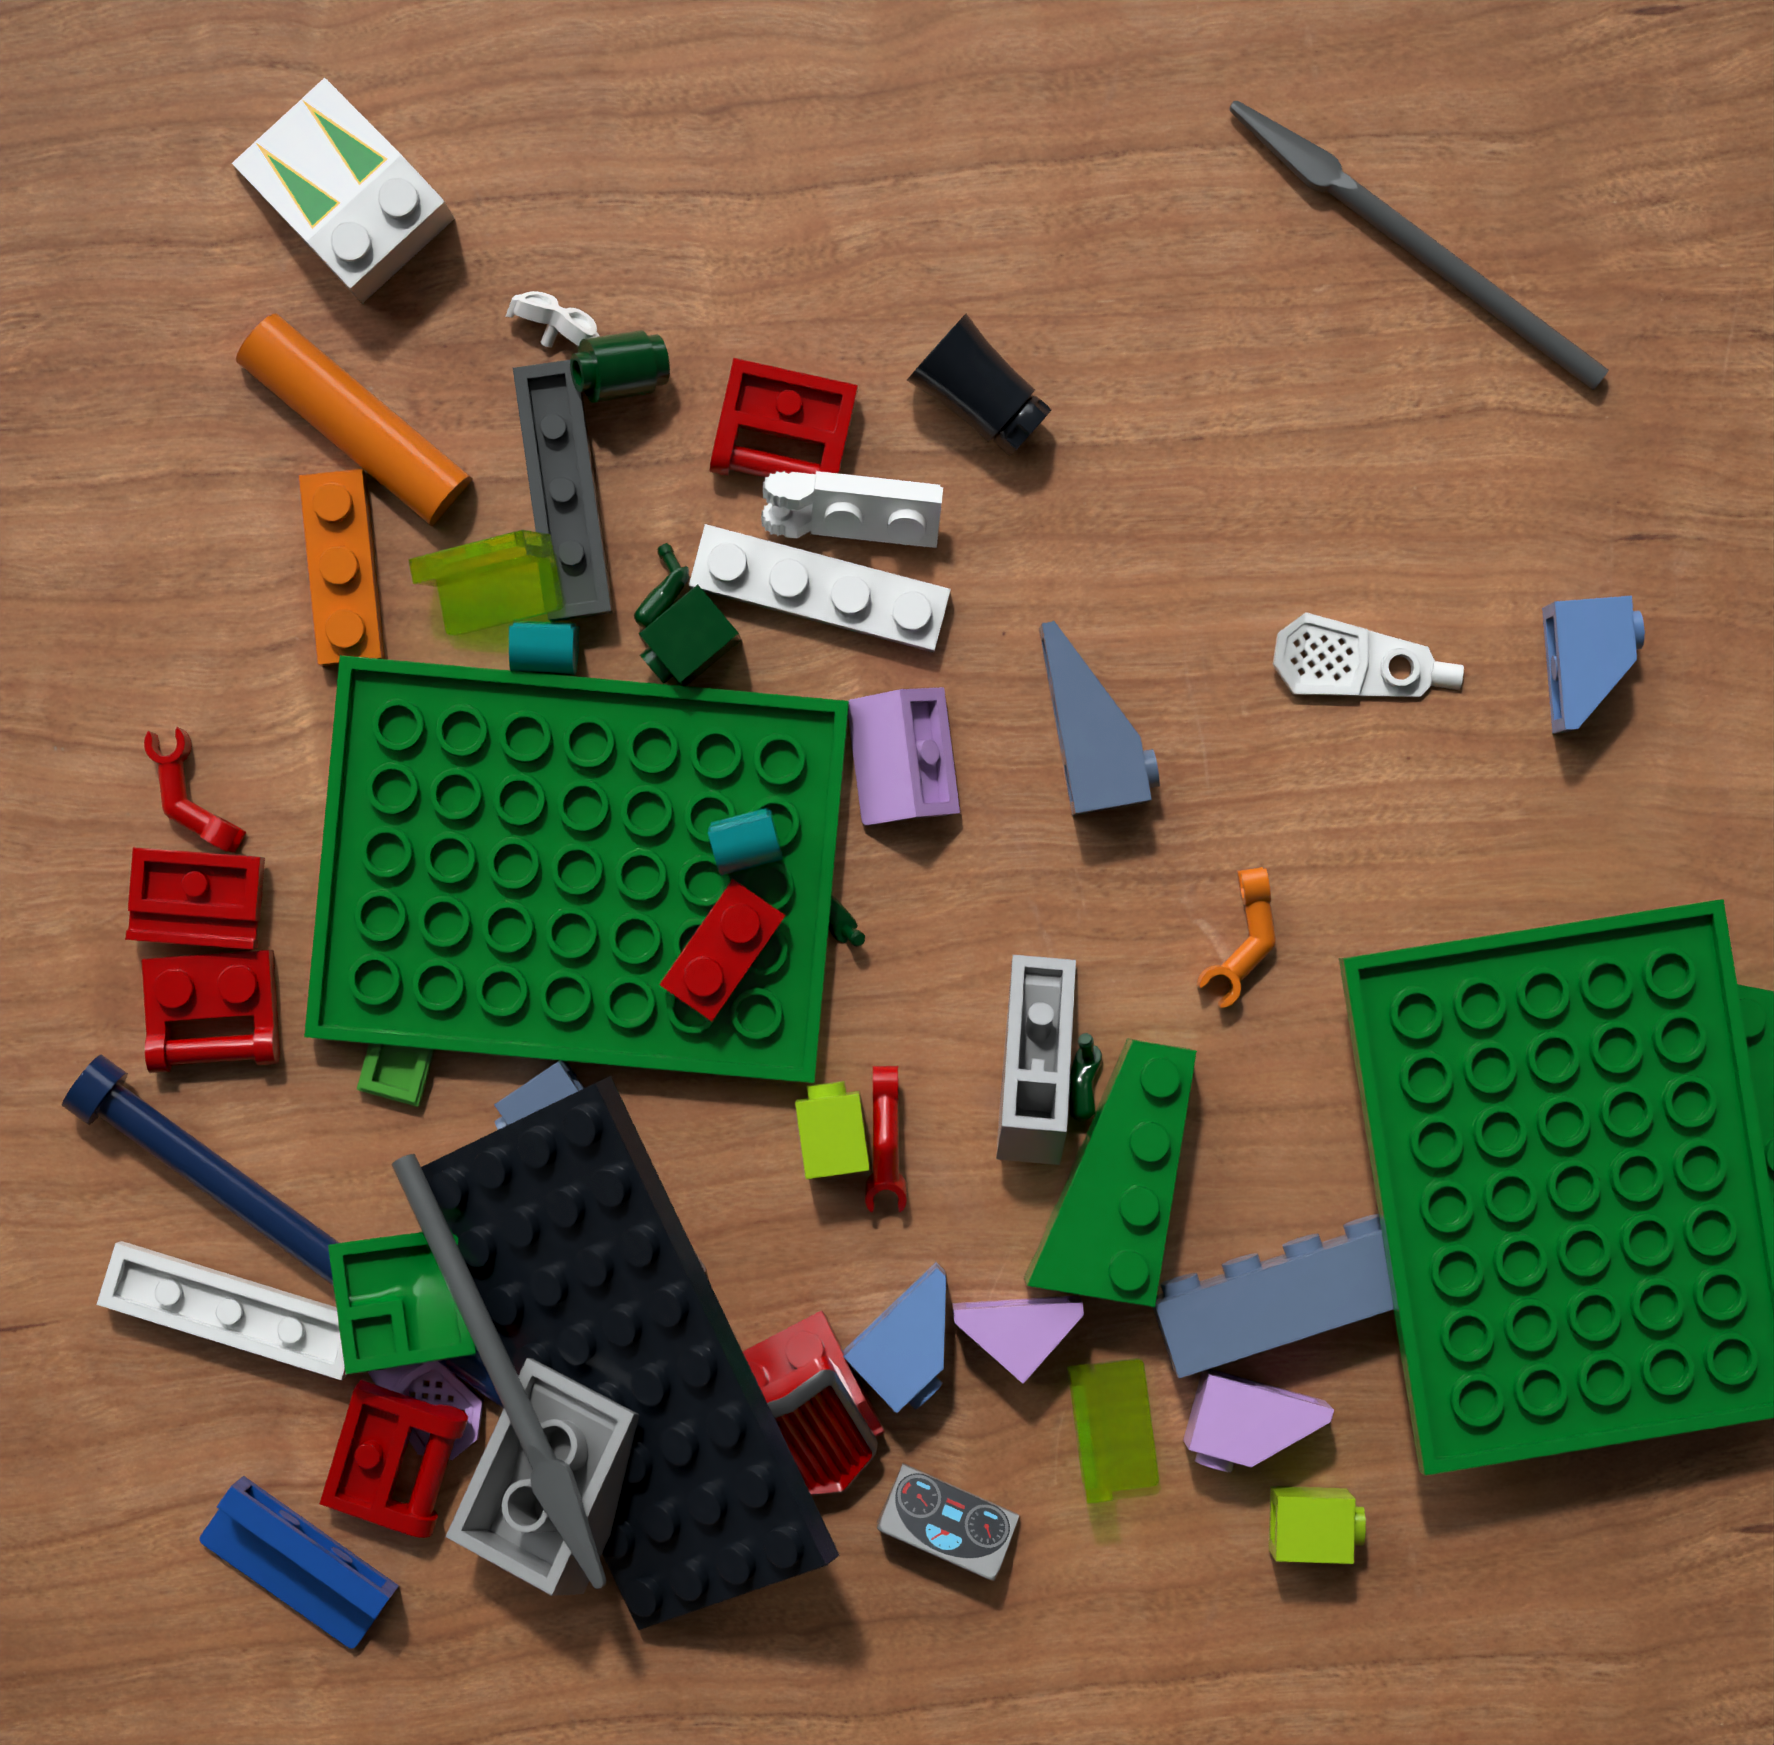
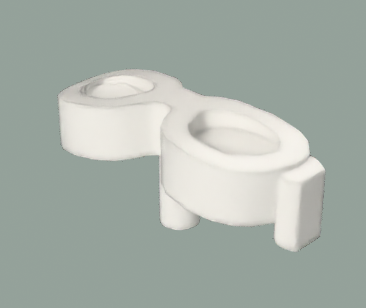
(545, 309)

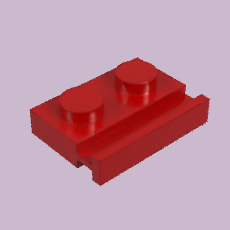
(195, 898)

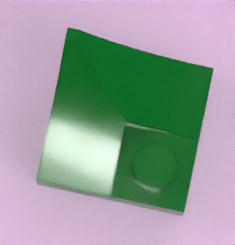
(394, 1305)

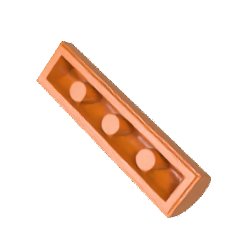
(352, 418)

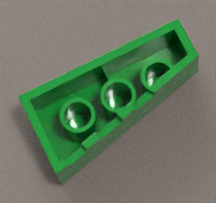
(1118, 1198)

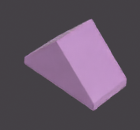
(1019, 1330)

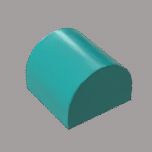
(544, 647)
(744, 841)

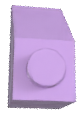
(1248, 1420)

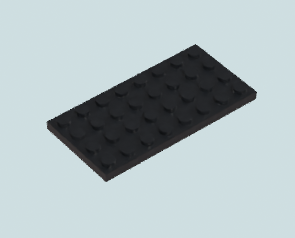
(606, 1289)

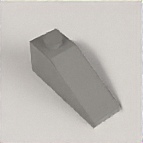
(1036, 1060)

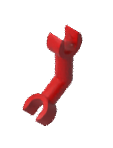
(174, 795)
(885, 1138)

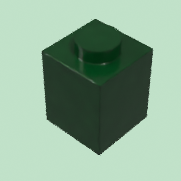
(687, 638)

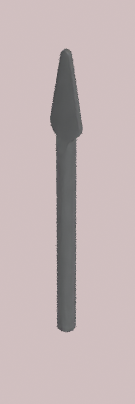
(1324, 174)
(551, 1477)

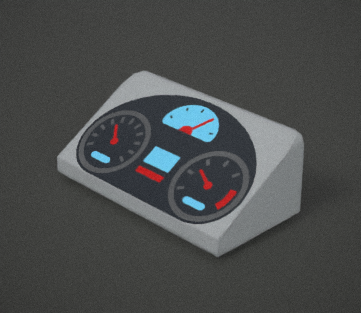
(947, 1522)

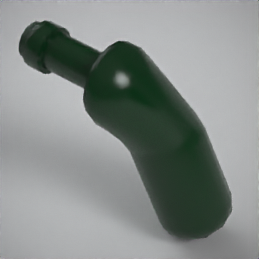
(666, 592)
(843, 925)
(1082, 1074)

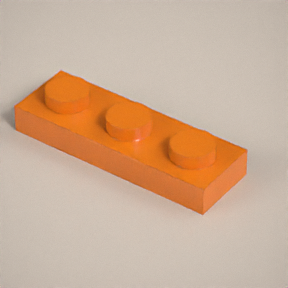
(341, 566)

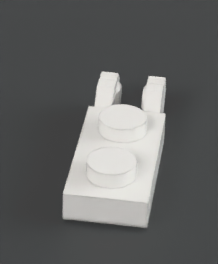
(852, 507)

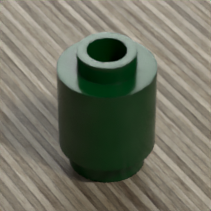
(620, 365)

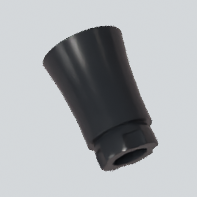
(980, 387)

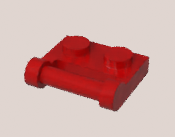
(783, 406)
(210, 989)
(373, 1452)

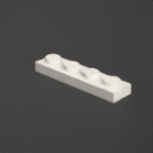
(819, 588)
(223, 1309)

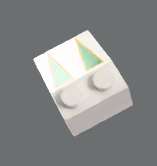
(344, 190)

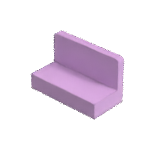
(903, 755)

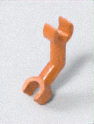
(1256, 898)

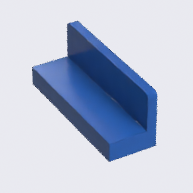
(297, 1562)

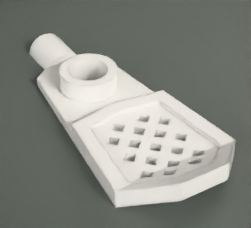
(1367, 664)

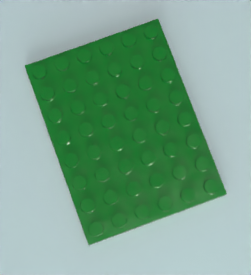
(540, 852)
(1568, 1184)

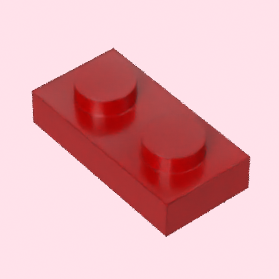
(722, 950)

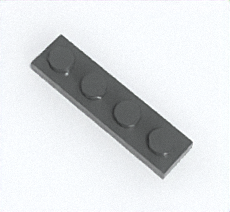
(563, 485)

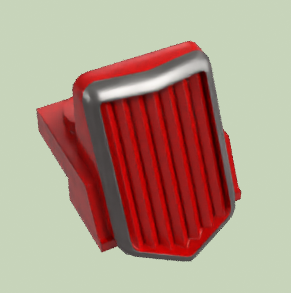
(817, 1403)

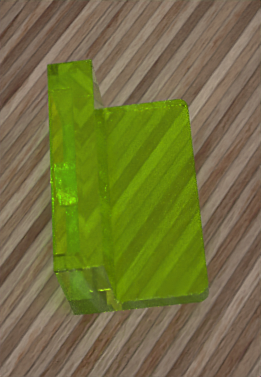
(492, 580)
(1113, 1427)

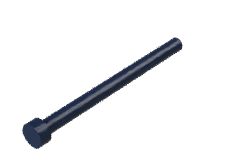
(102, 1094)

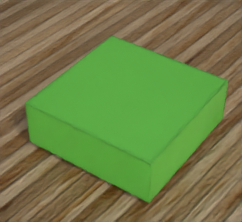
(396, 1072)

